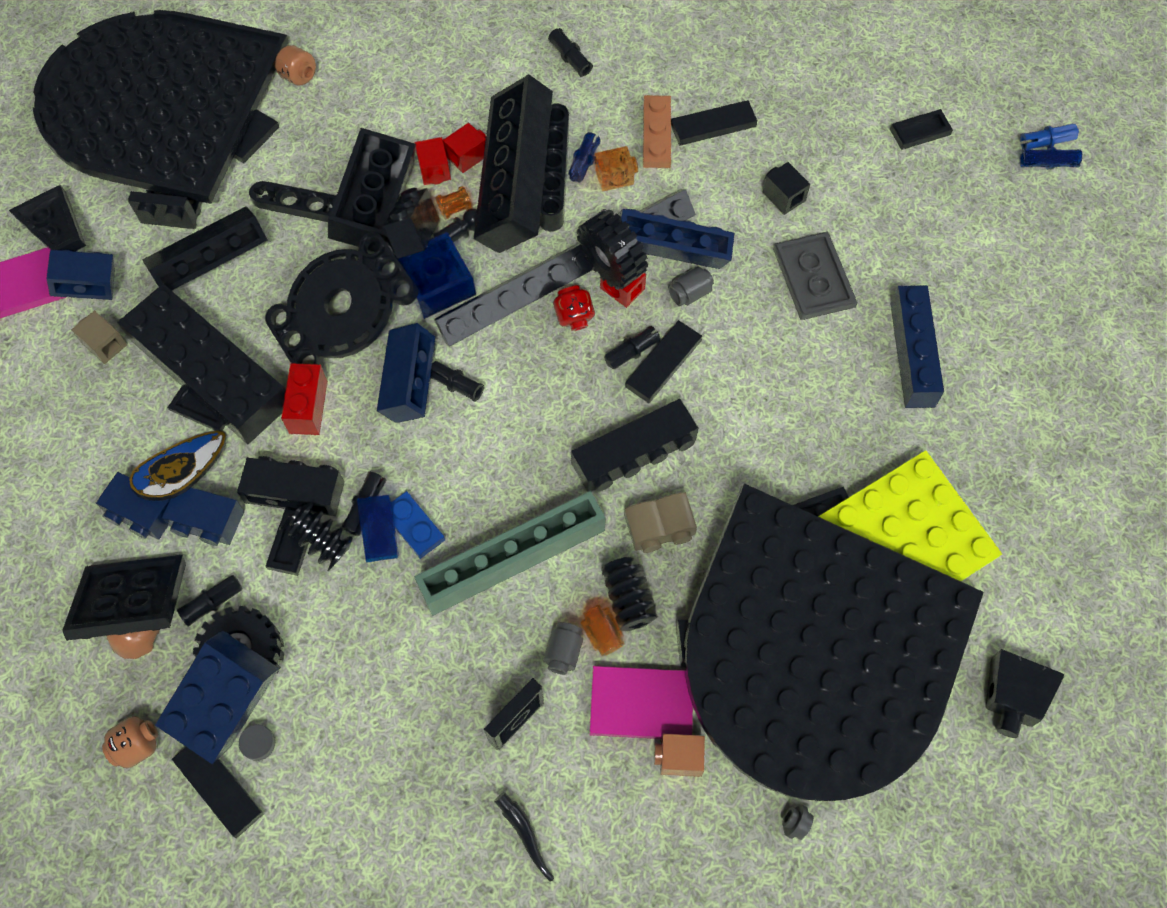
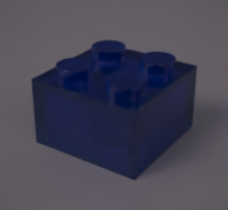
(439, 275)

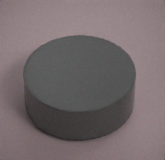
(257, 742)

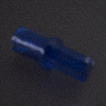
(584, 157)

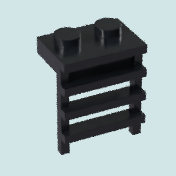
(164, 209)

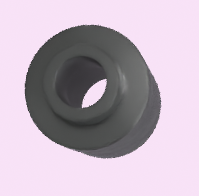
(691, 286)
(563, 648)

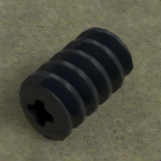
(317, 534)
(627, 594)

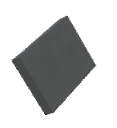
(814, 275)

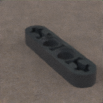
(299, 208)

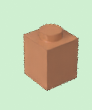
(680, 755)

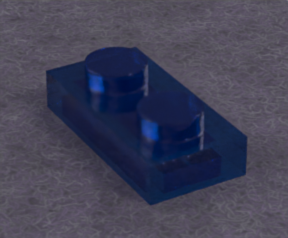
(378, 528)

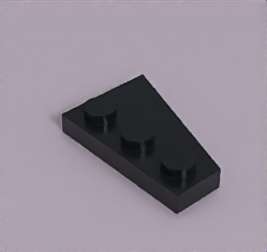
(51, 220)

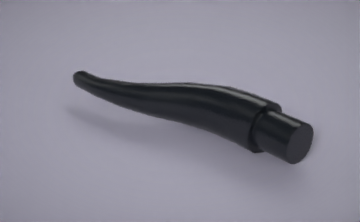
(524, 829)

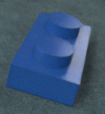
(415, 526)

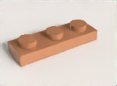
(657, 131)

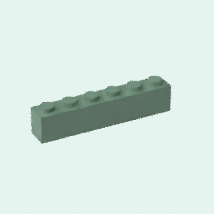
(511, 553)

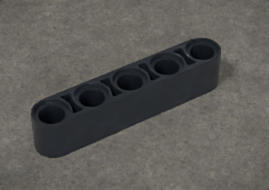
(555, 170)

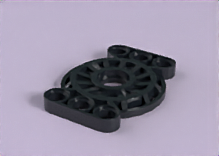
(369, 308)

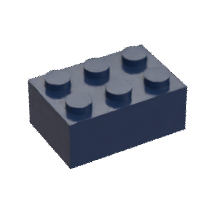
(216, 696)

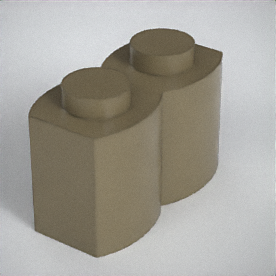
(660, 522)

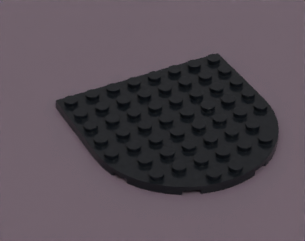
(155, 99)
(821, 652)

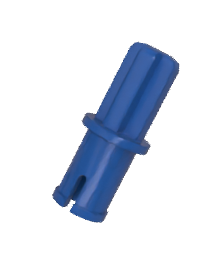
(1049, 136)

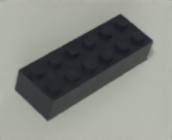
(513, 165)
(205, 363)

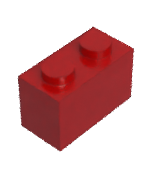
(304, 399)

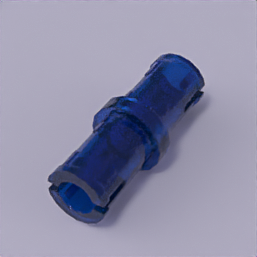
(1051, 158)

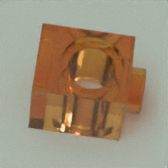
(615, 168)

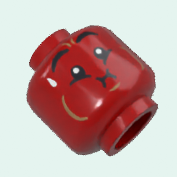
(574, 307)

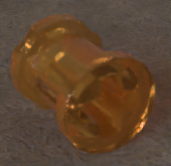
(453, 202)

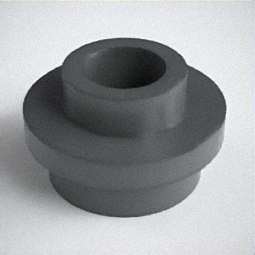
(797, 822)

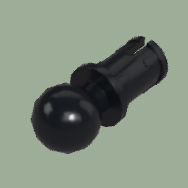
(458, 227)

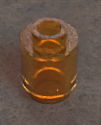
(602, 630)

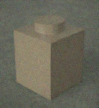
(99, 337)

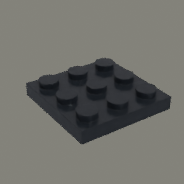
(125, 597)

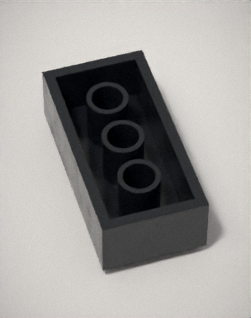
(370, 187)

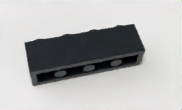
(205, 249)
(634, 446)

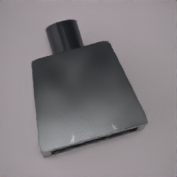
(1019, 691)

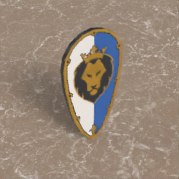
(177, 467)

